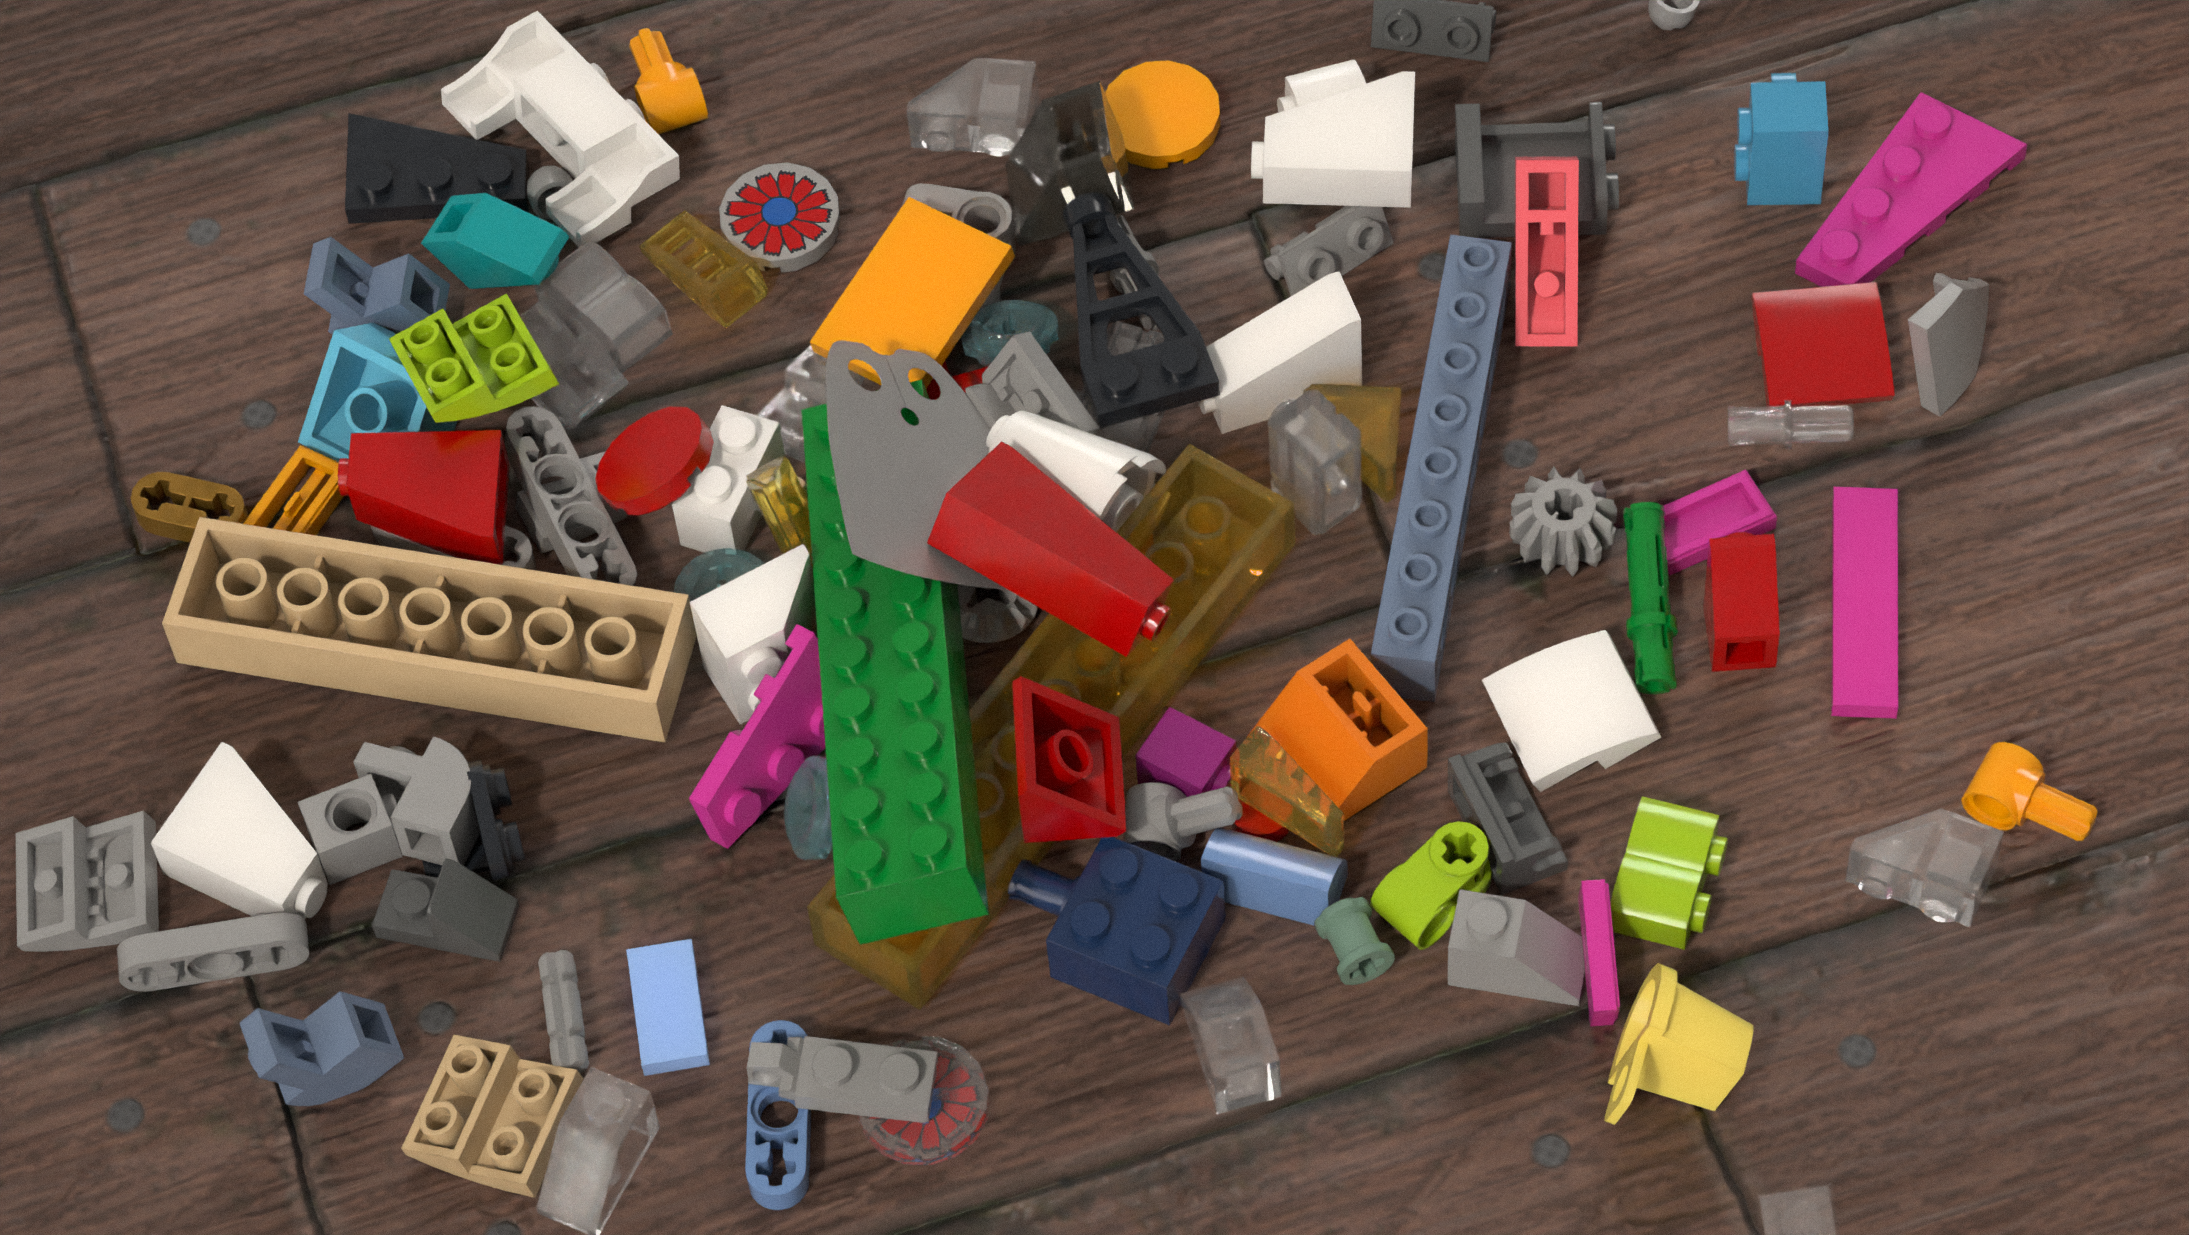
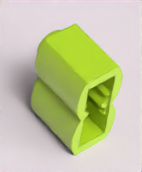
(1665, 872)

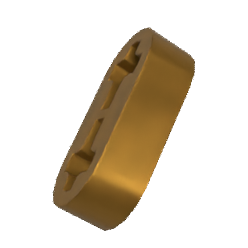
(190, 500)

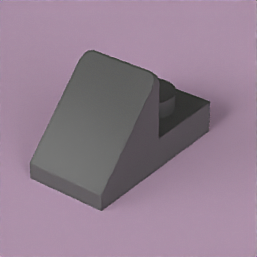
(446, 913)

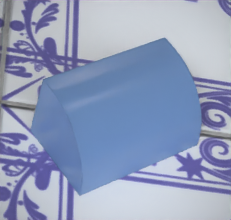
(1273, 875)

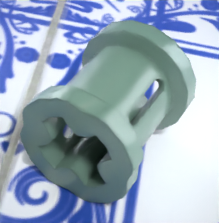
(1354, 941)

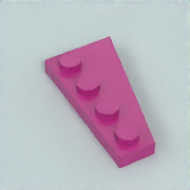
(1907, 190)

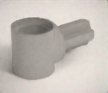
(1167, 820)

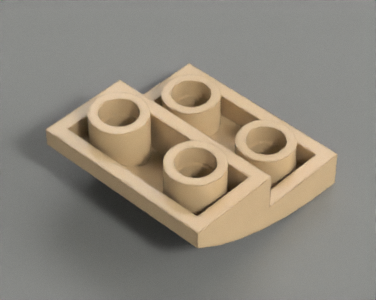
(491, 1115)

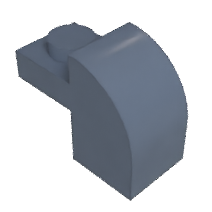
(360, 294)
(327, 1053)

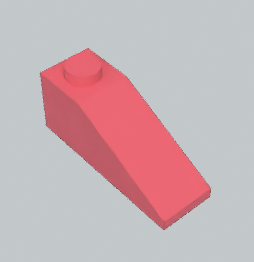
(1546, 251)

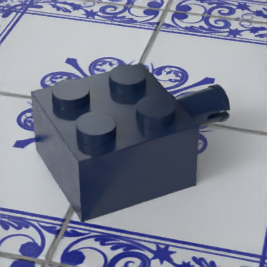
(1127, 925)

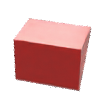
(1066, 766)

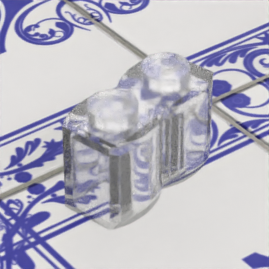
(602, 300)

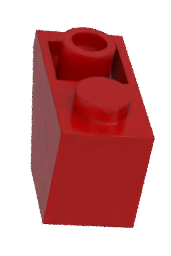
(1742, 602)

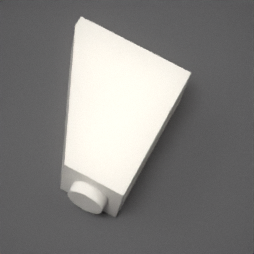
(1341, 148)
(1284, 351)
(239, 844)

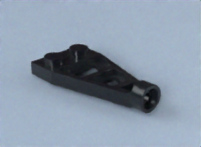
(1148, 377)

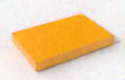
(916, 289)

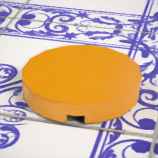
(1164, 112)

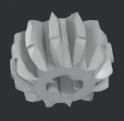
(1563, 521)

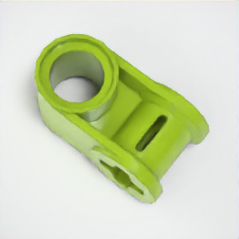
(1424, 891)

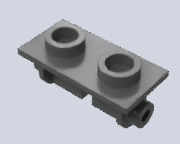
(1434, 28)

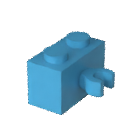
(1782, 141)

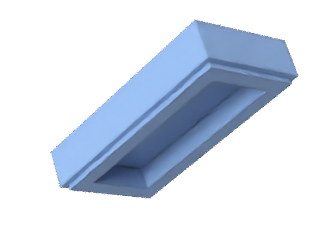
(667, 1007)

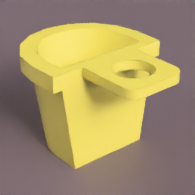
(1677, 1047)

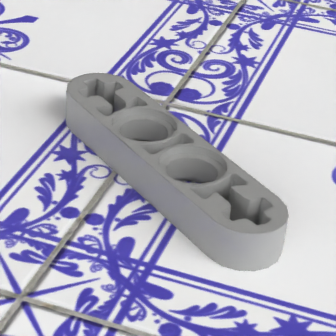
(563, 510)

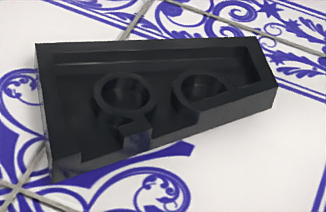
(414, 171)

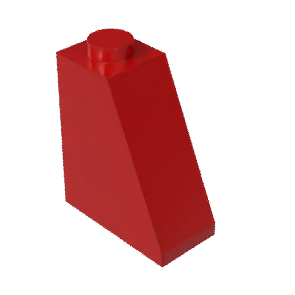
(432, 488)

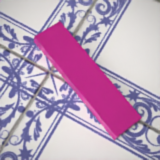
(1864, 602)

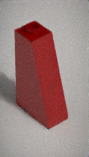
(1051, 551)

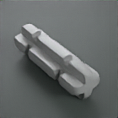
(563, 1010)

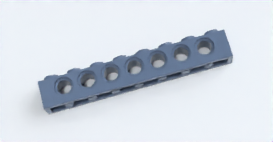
(1442, 466)

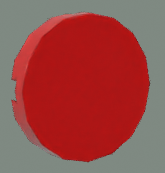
(653, 460)

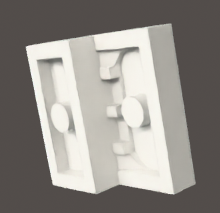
(1571, 708)

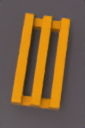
(311, 505)

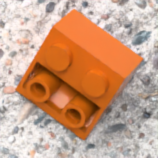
(1348, 729)

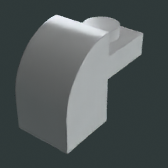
(433, 798)

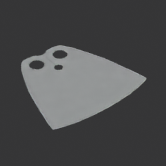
(898, 473)

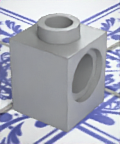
(351, 852)

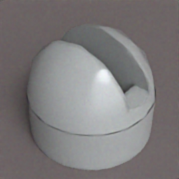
(1673, 13)
(543, 184)

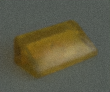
(782, 504)

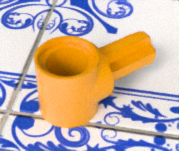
(666, 89)
(2012, 789)

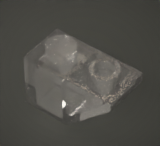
(976, 108)
(1929, 863)
(1233, 1044)

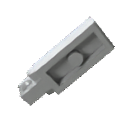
(847, 1076)

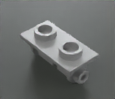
(1336, 245)

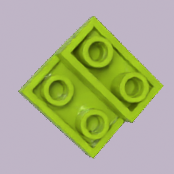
(474, 363)

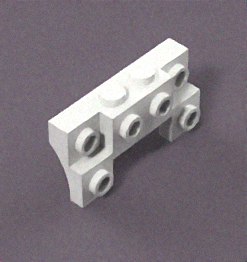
(575, 117)

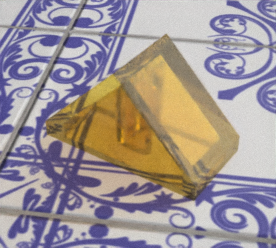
(1378, 417)

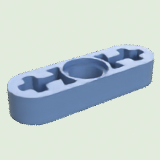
(761, 1138)

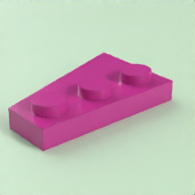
(765, 755)

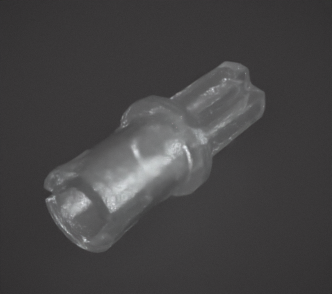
(1789, 424)

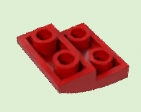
(1823, 345)

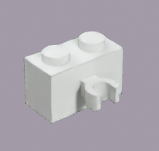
(719, 505)

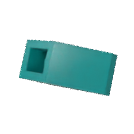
(494, 242)

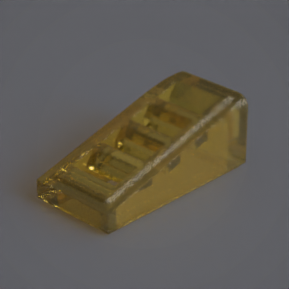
(727, 293)
(1285, 793)

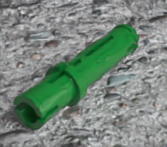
(1651, 619)

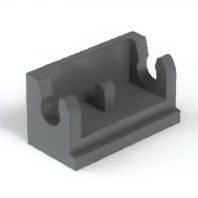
(1496, 800)

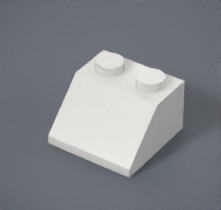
(748, 622)

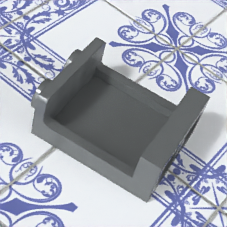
(1488, 168)

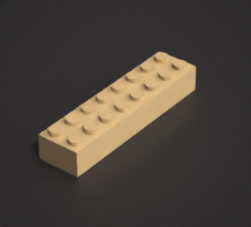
(431, 629)

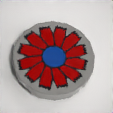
(781, 216)

